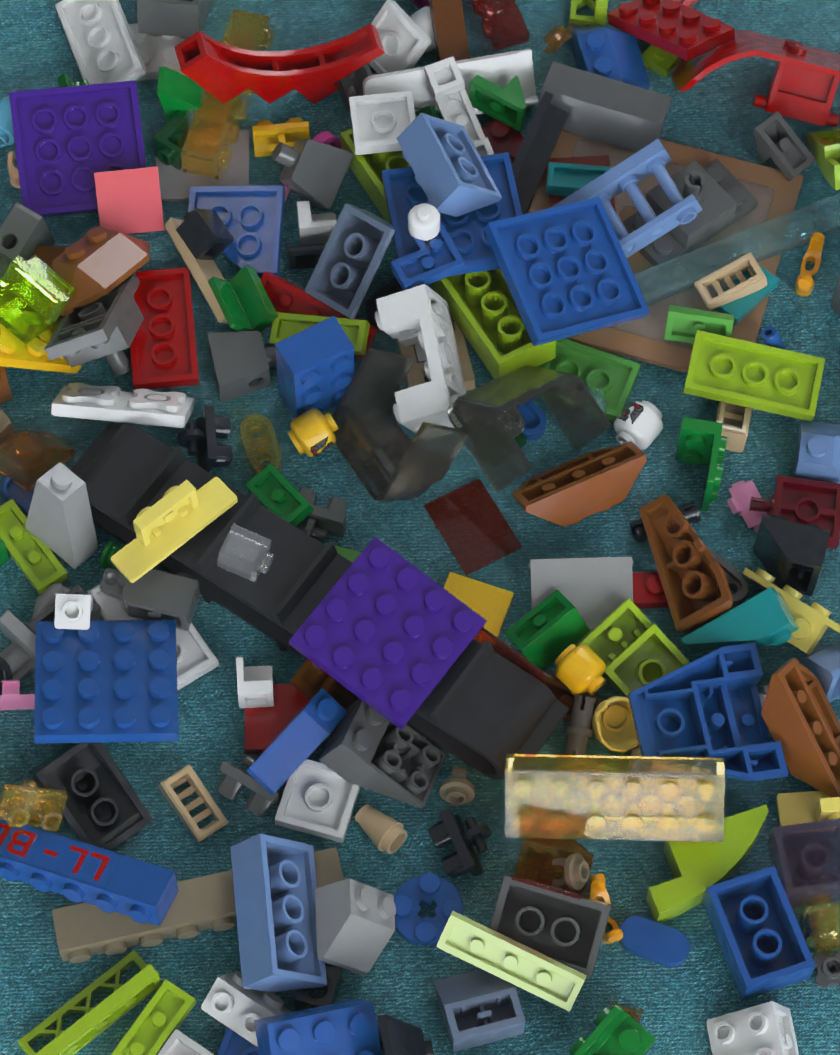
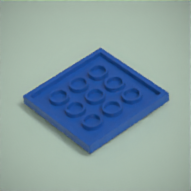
(466, 230)
(566, 270)
(106, 682)

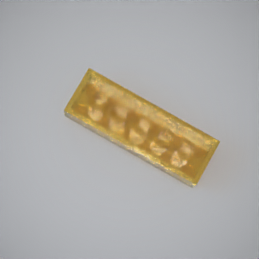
(614, 797)

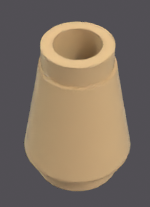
(382, 829)

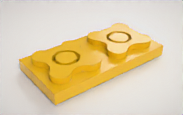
(31, 355)

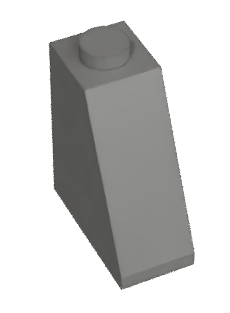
(63, 515)

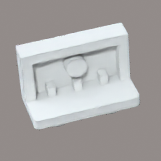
(240, 1006)

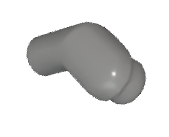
(48, 597)

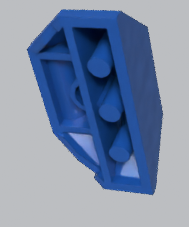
(609, 54)

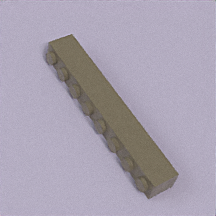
(198, 906)

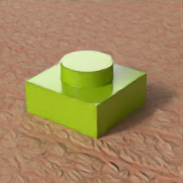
(659, 60)

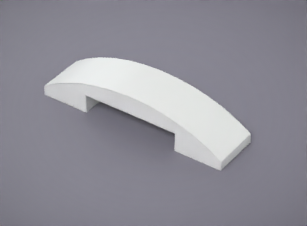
(453, 101)

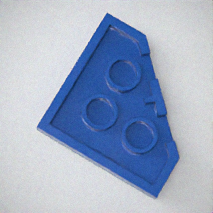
(252, 217)

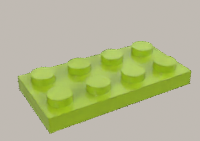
(754, 375)

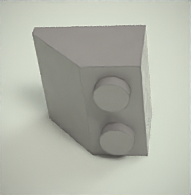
(353, 924)

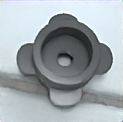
(824, 977)

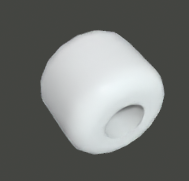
(424, 222)

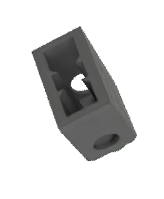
(313, 170)
(21, 234)
(240, 362)

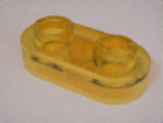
(260, 448)

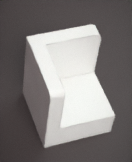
(316, 227)
(254, 685)

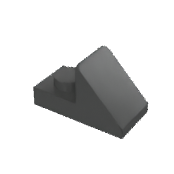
(781, 144)

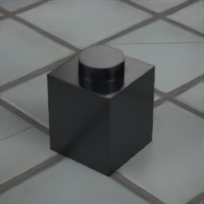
(204, 234)

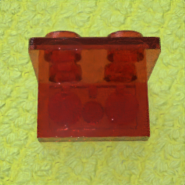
(501, 22)

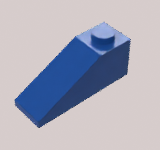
(297, 741)

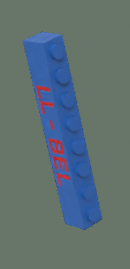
(86, 873)

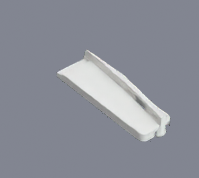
(495, 68)

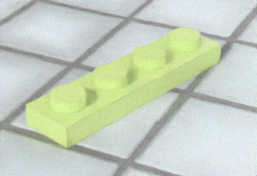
(511, 961)

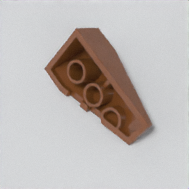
(687, 569)

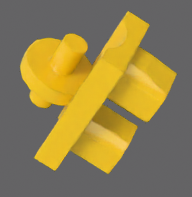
(268, 135)

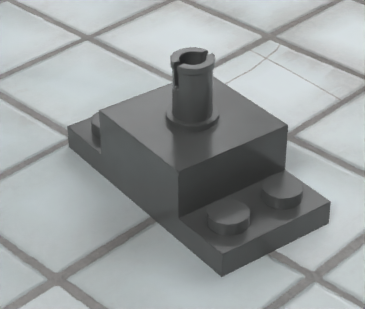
(719, 195)
(100, 329)

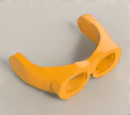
(805, 282)
(597, 892)

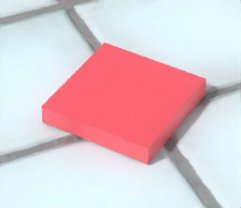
(129, 200)

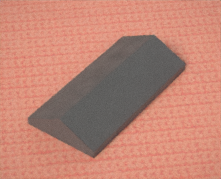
(606, 107)

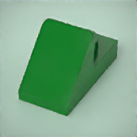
(177, 93)
(502, 104)

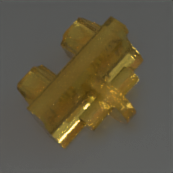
(32, 805)

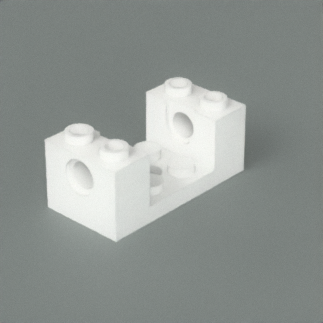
(424, 318)

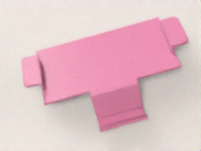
(740, 503)
(12, 699)

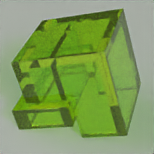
(31, 297)

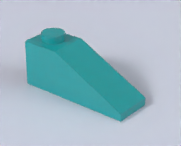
(758, 620)

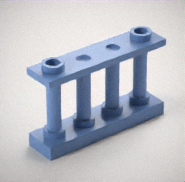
(625, 178)

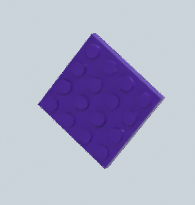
(68, 137)
(387, 632)

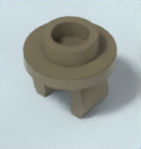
(457, 789)
(575, 871)

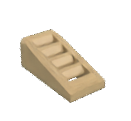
(736, 267)
(735, 435)
(189, 775)

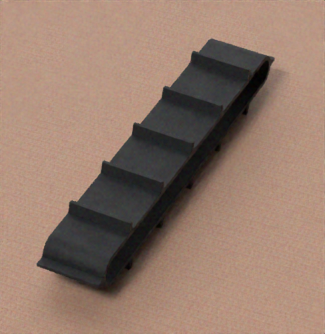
(475, 711)

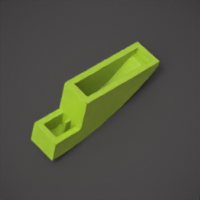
(704, 864)

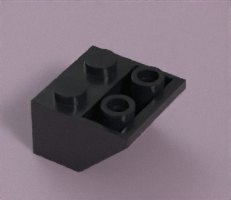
(791, 552)

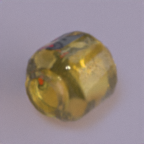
(822, 925)

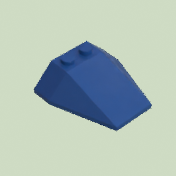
(710, 713)

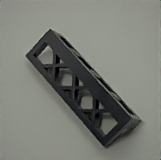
(537, 148)

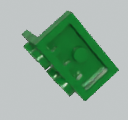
(702, 444)
(614, 1035)

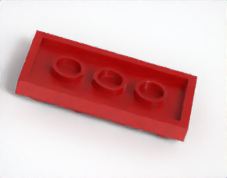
(671, 27)
(166, 341)

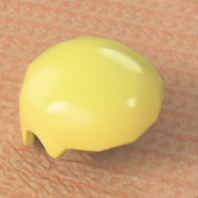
(615, 725)

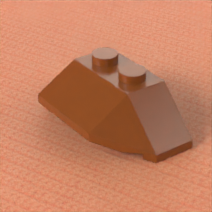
(99, 264)
(582, 485)
(805, 725)

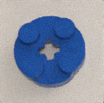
(425, 890)

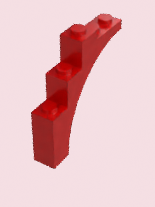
(272, 74)

